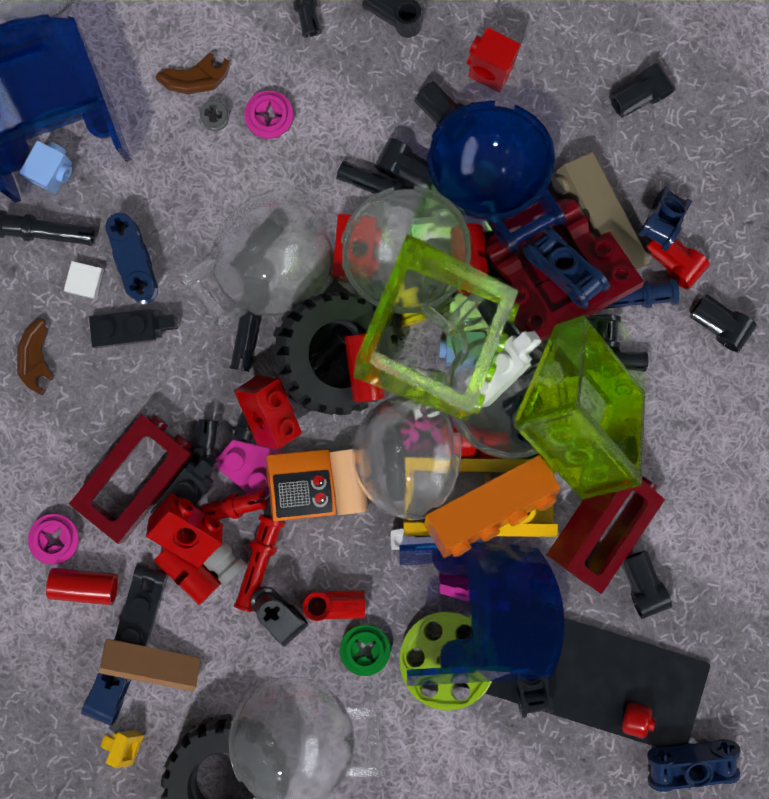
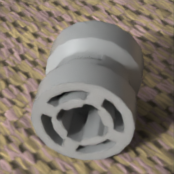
(225, 564)

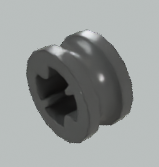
(207, 107)

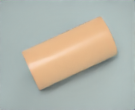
(348, 493)

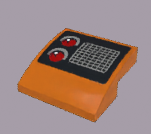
(300, 484)

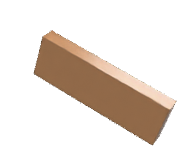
(149, 665)

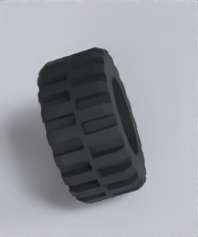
(293, 343)
(196, 745)

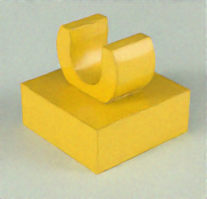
(122, 747)

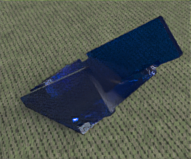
(46, 85)
(512, 614)

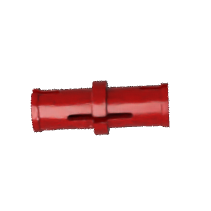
(235, 506)

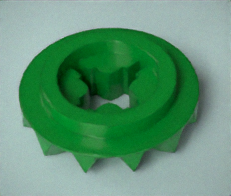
(363, 665)

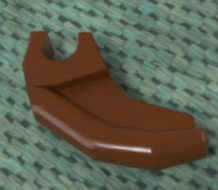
(196, 80)
(30, 356)

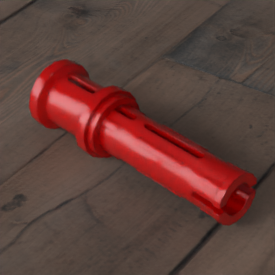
(262, 548)

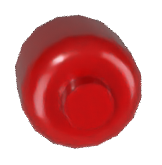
(638, 720)

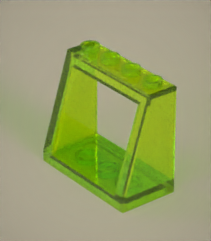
(403, 381)
(552, 419)

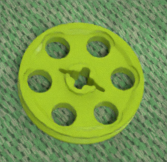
(418, 639)

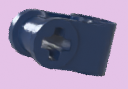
(105, 699)

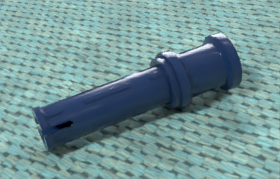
(651, 294)

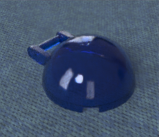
(495, 167)

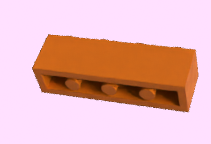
(491, 507)

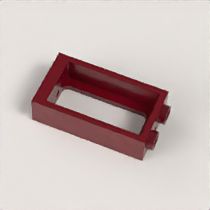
(178, 458)
(590, 523)

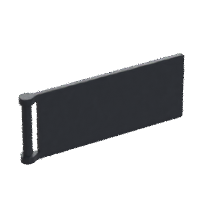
(607, 671)

